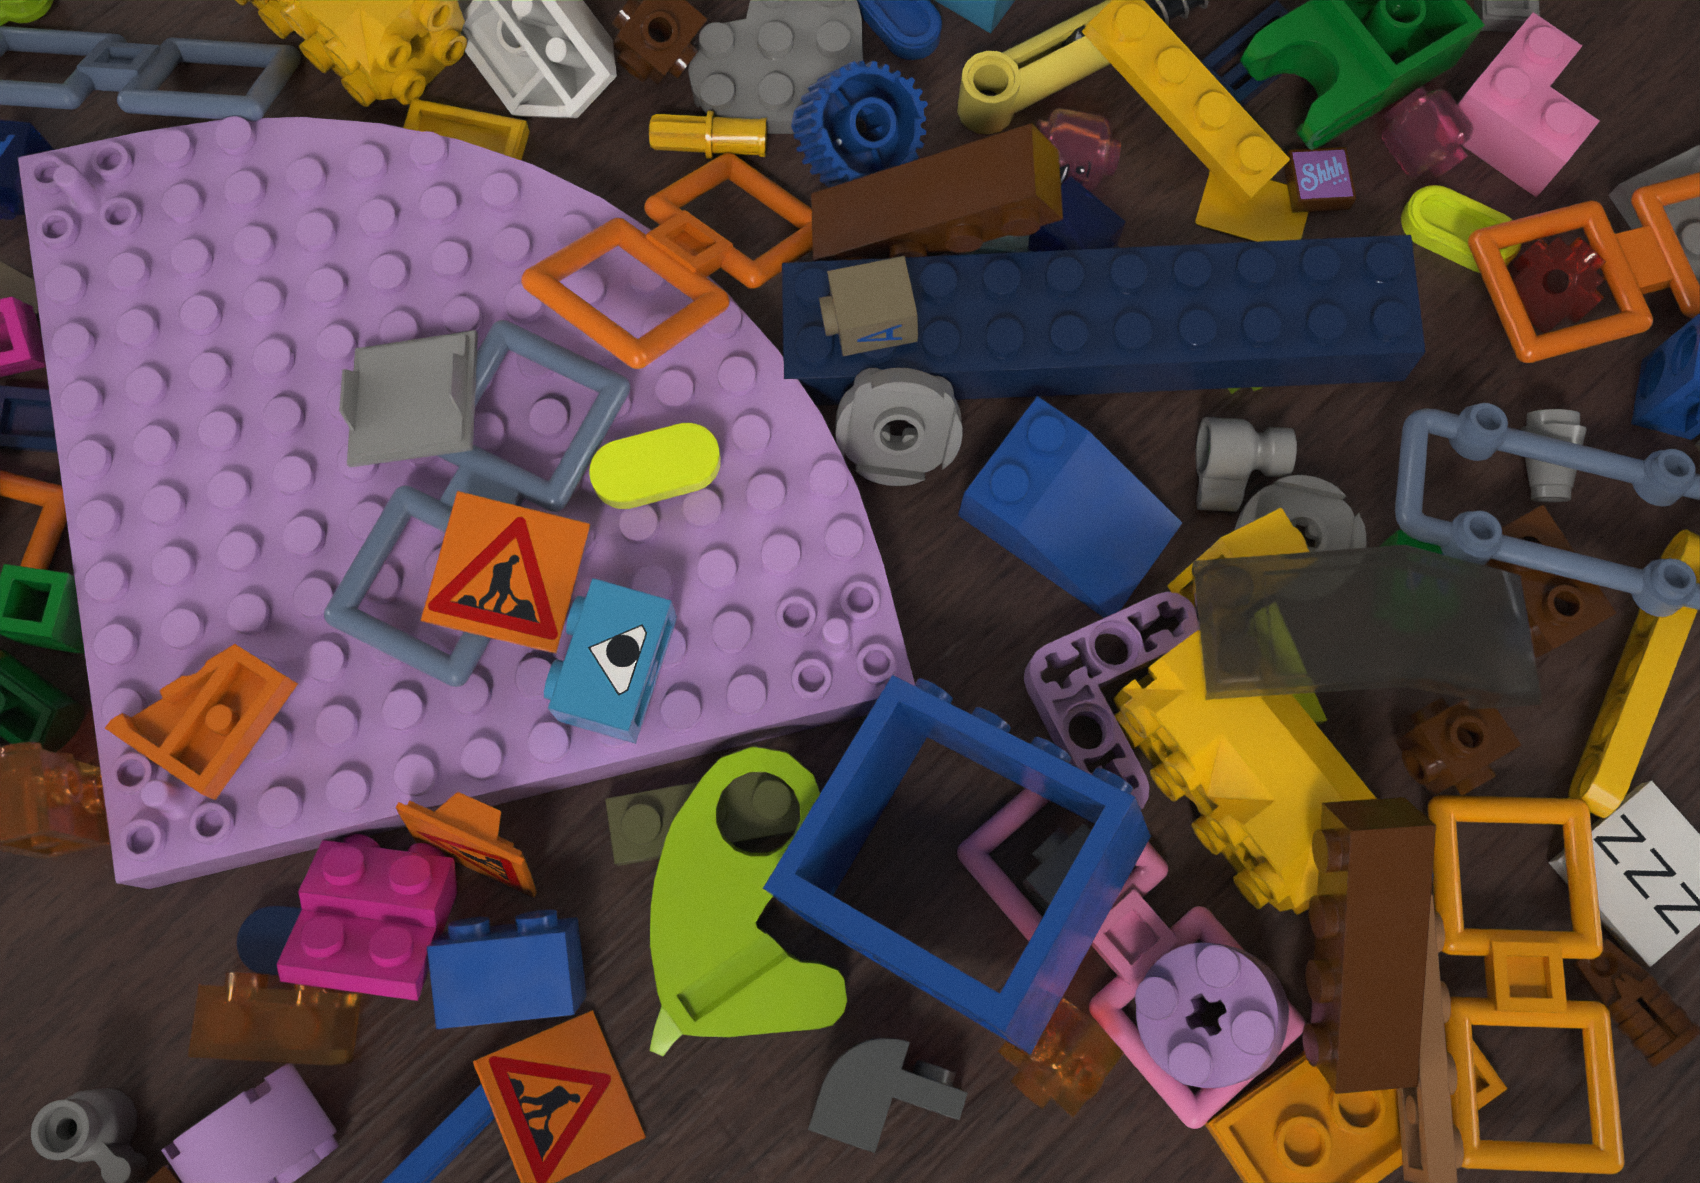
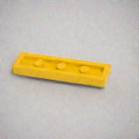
(1186, 96)

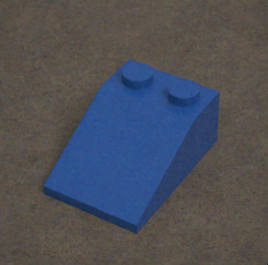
(1069, 509)

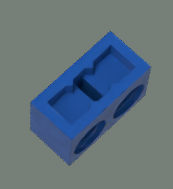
(1670, 385)

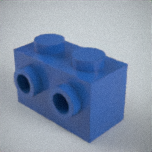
(506, 970)

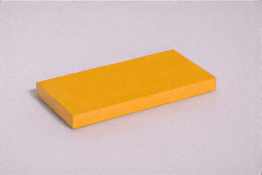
(1305, 1133)

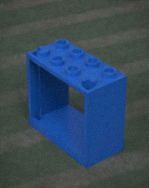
(860, 792)

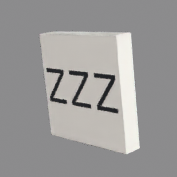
(1645, 874)

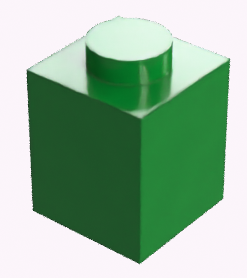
(40, 608)

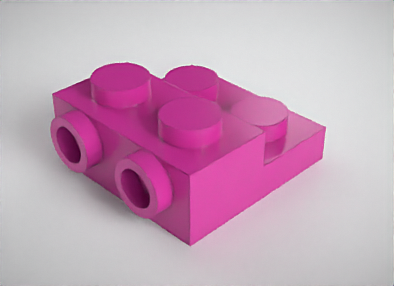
(369, 917)

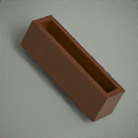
(942, 201)
(1369, 943)

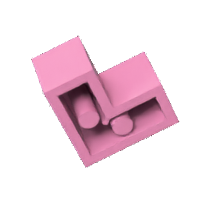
(1517, 115)

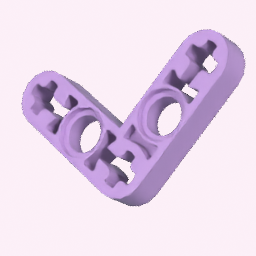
(1083, 694)

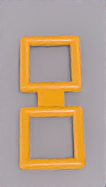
(1528, 984)

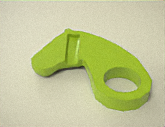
(707, 952)

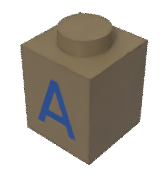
(870, 306)

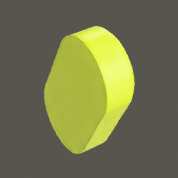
(1444, 221)
(655, 465)

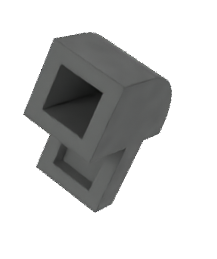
(862, 1085)

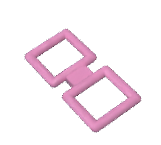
(1127, 941)

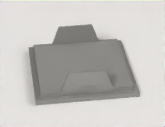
(410, 399)

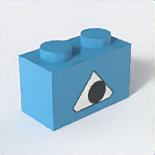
(610, 660)

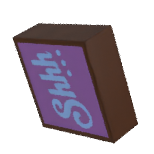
(1320, 180)

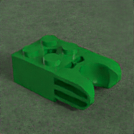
(1361, 54)

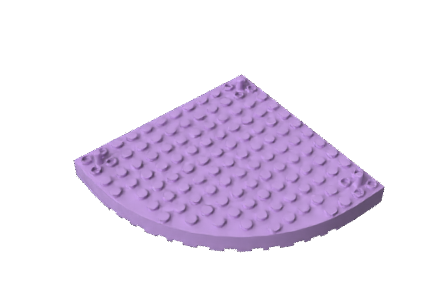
(194, 373)

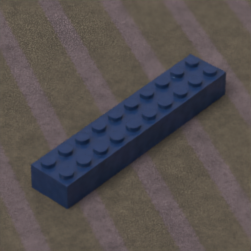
(1132, 319)

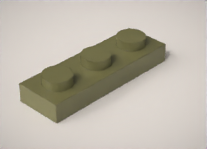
(748, 811)

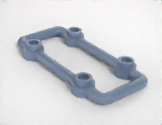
(1477, 535)

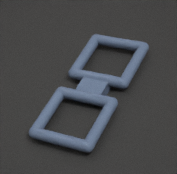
(142, 68)
(483, 476)

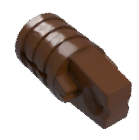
(1637, 1004)

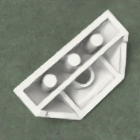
(539, 54)

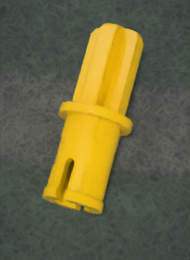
(708, 134)

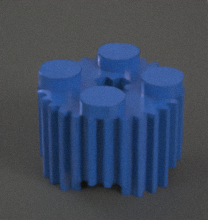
(829, 117)

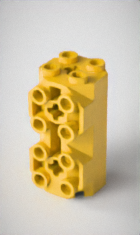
(373, 44)
(1249, 768)

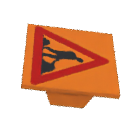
(506, 572)
(469, 834)
(559, 1100)

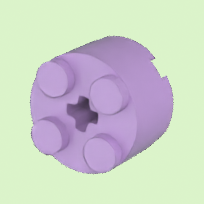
(1171, 1010)
(257, 1136)

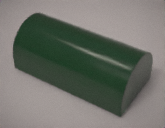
(35, 707)

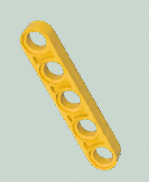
(1634, 696)

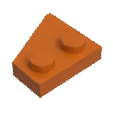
(208, 719)

